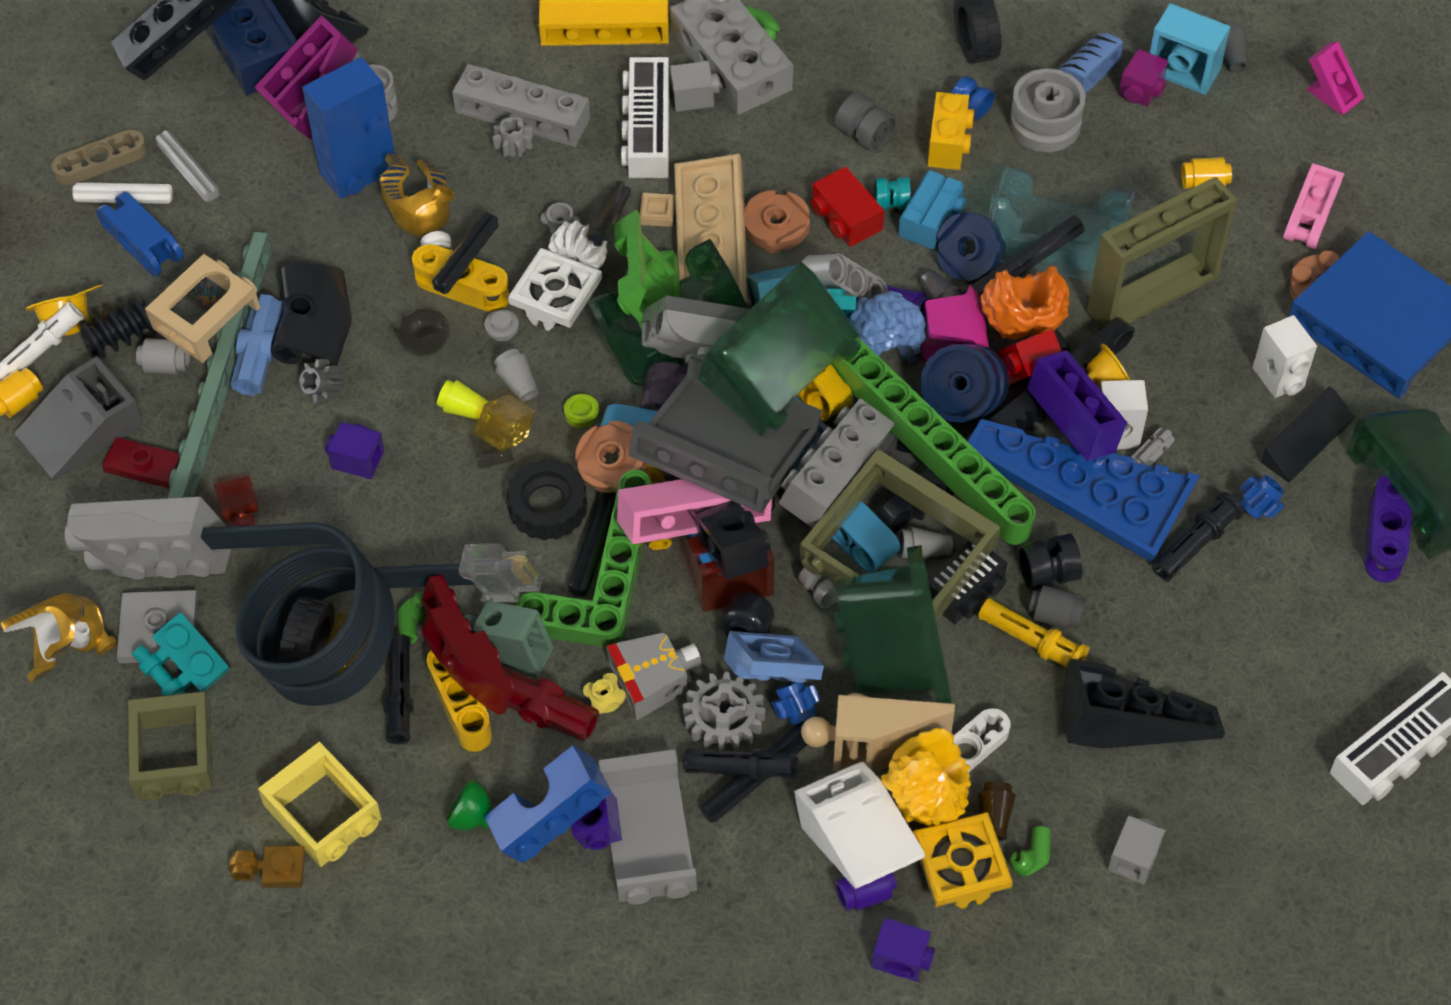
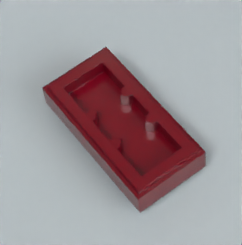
(140, 462)

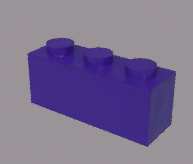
(1076, 405)

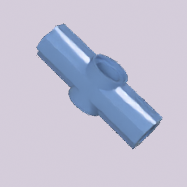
(255, 346)

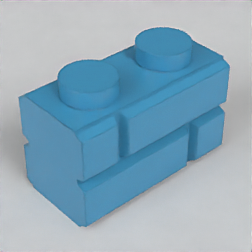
(930, 208)

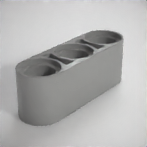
(842, 273)

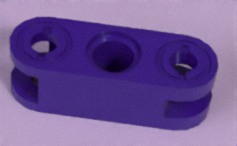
(1383, 545)

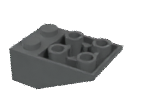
(79, 419)

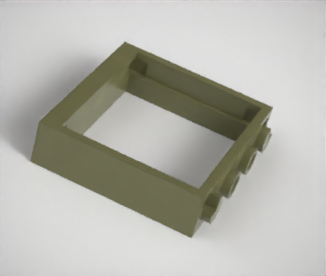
(1204, 208)
(921, 494)

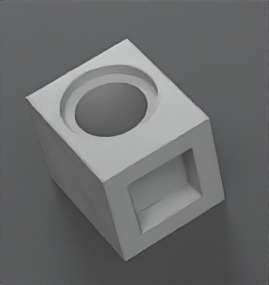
(1136, 849)

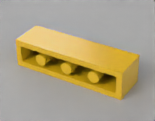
(603, 22)

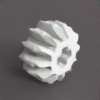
(572, 242)

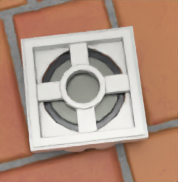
(556, 290)

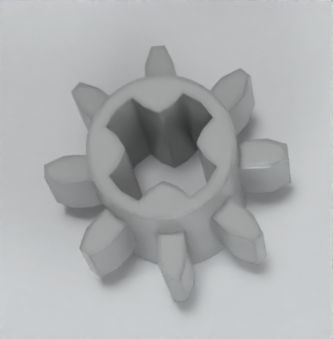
(512, 136)

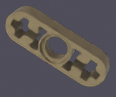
(87, 152)

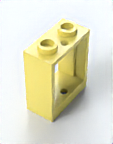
(299, 777)

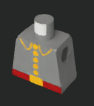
(651, 671)

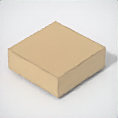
(657, 209)

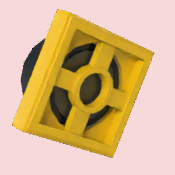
(962, 861)

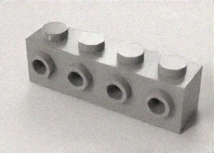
(496, 96)
(835, 463)

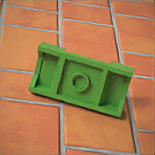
(650, 272)

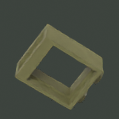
(166, 712)

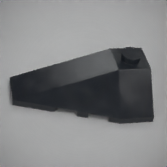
(302, 14)

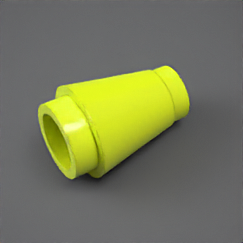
(460, 400)

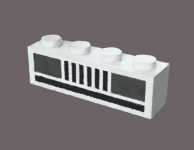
(648, 117)
(1397, 743)

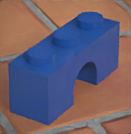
(574, 789)

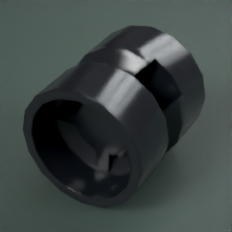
(1051, 561)

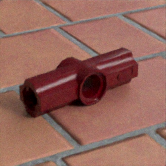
(549, 706)

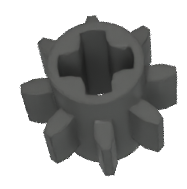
(321, 380)

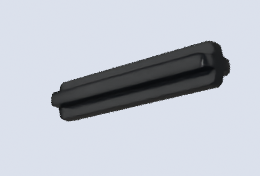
(465, 253)

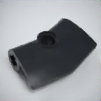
(314, 313)

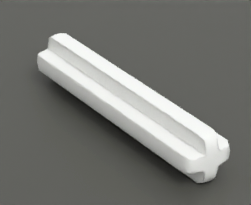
(108, 191)

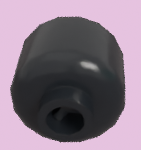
(748, 613)

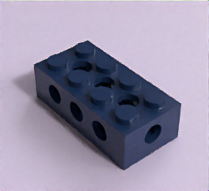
(233, 39)

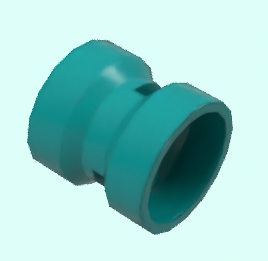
(899, 193)

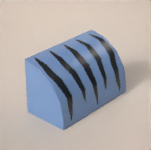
(1094, 59)

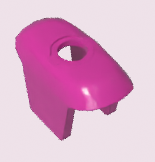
(953, 322)

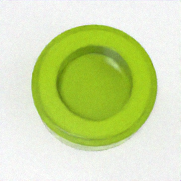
(581, 410)

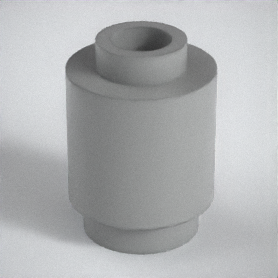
(162, 357)

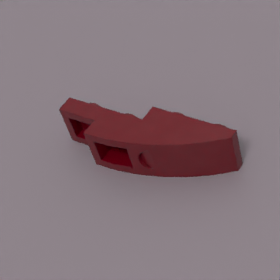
(463, 654)

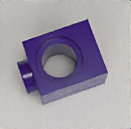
(602, 832)
(902, 950)

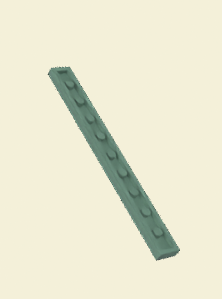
(220, 369)

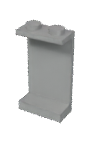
(655, 843)

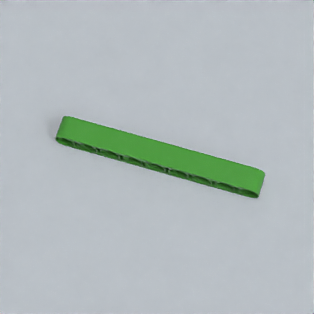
(937, 433)

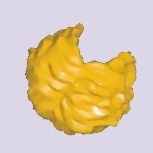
(929, 778)

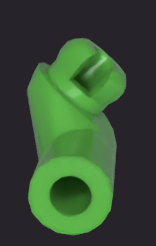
(766, 20)

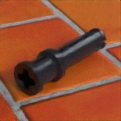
(1208, 526)

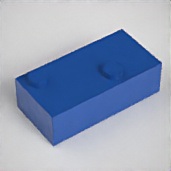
(349, 126)

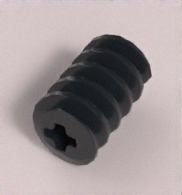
(115, 327)

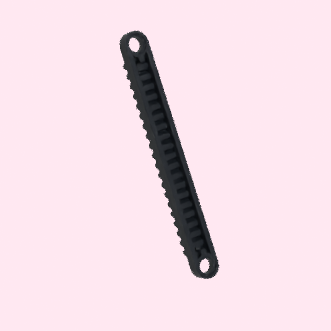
(1020, 414)

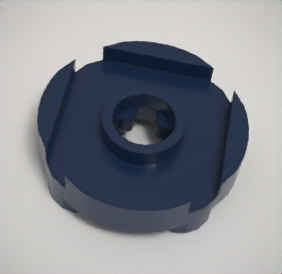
(988, 246)

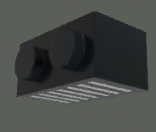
(986, 580)

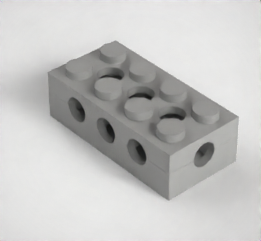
(737, 48)

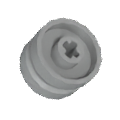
(1047, 110)

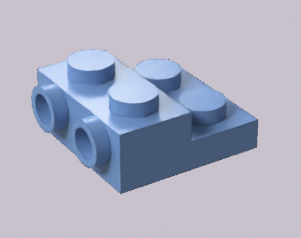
(771, 657)

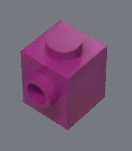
(1143, 78)

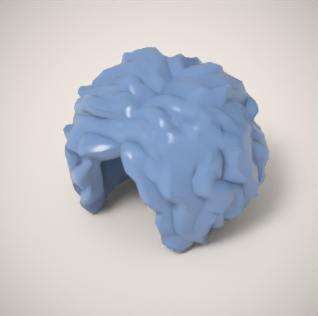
(890, 323)

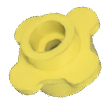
(609, 701)

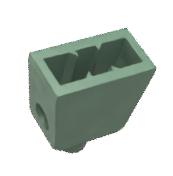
(516, 634)

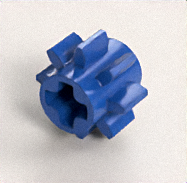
(1261, 496)
(796, 701)

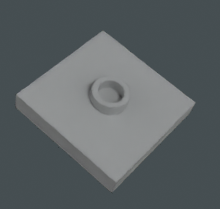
(146, 614)

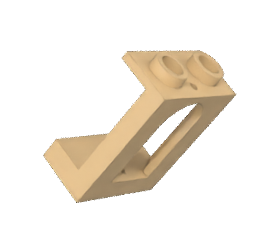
(195, 337)

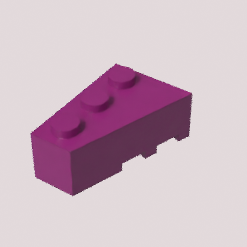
(311, 57)

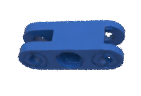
(139, 233)

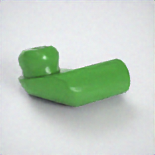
(409, 617)
(1036, 856)

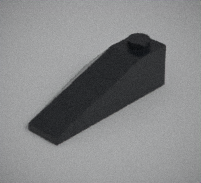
(1117, 712)

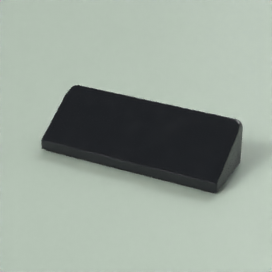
(1307, 435)

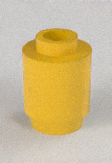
(1203, 169)
(18, 391)

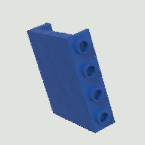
(1378, 313)

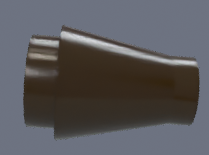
(998, 801)

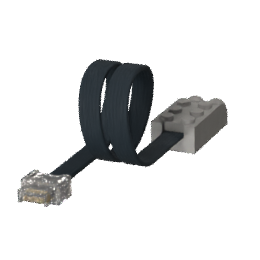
(190, 539)

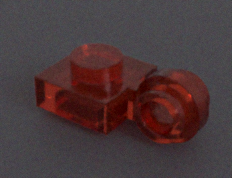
(237, 500)

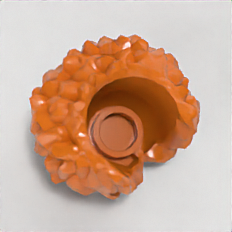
(1026, 304)

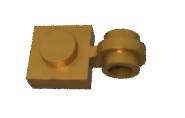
(280, 866)

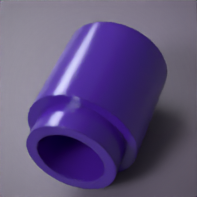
(866, 895)

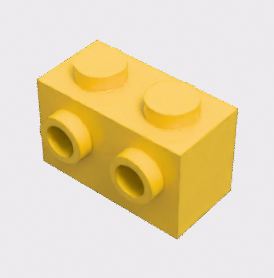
(948, 131)

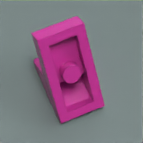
(1335, 80)

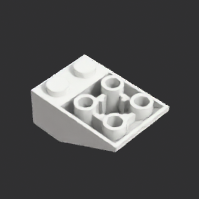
(857, 825)

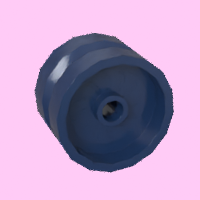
(985, 379)

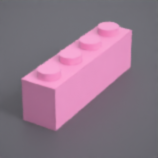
(668, 510)

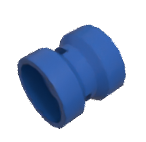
(979, 98)

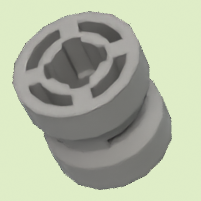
(823, 589)

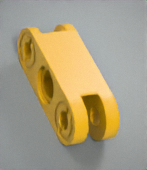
(473, 286)

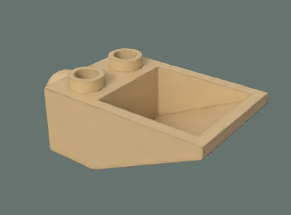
(874, 728)

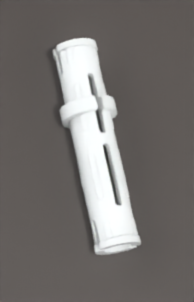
(49, 333)

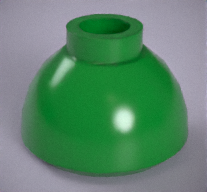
(470, 808)

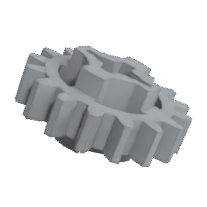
(742, 708)

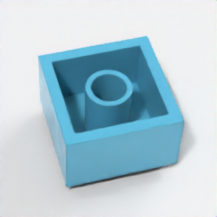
(1191, 46)

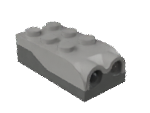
(686, 325)

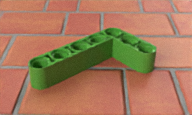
(611, 575)

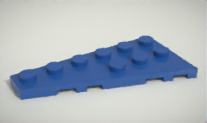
(1109, 494)

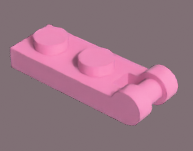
(1314, 205)

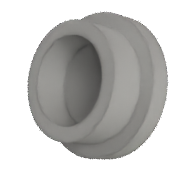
(501, 325)

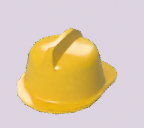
(48, 308)
(1106, 367)

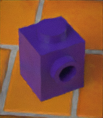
(355, 450)

